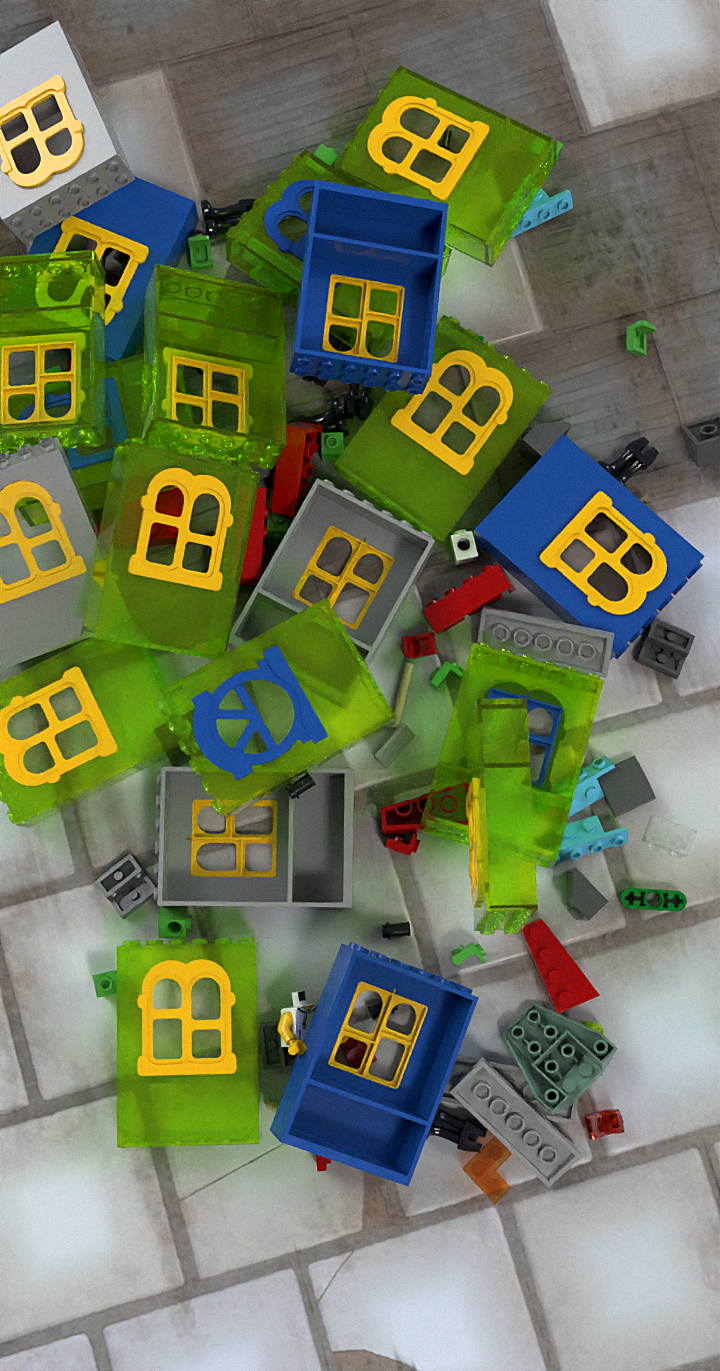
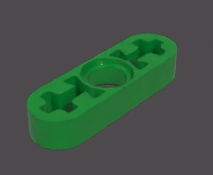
(669, 894)

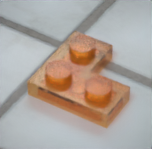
(483, 1169)

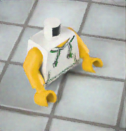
(296, 1022)

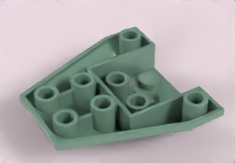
(557, 1055)

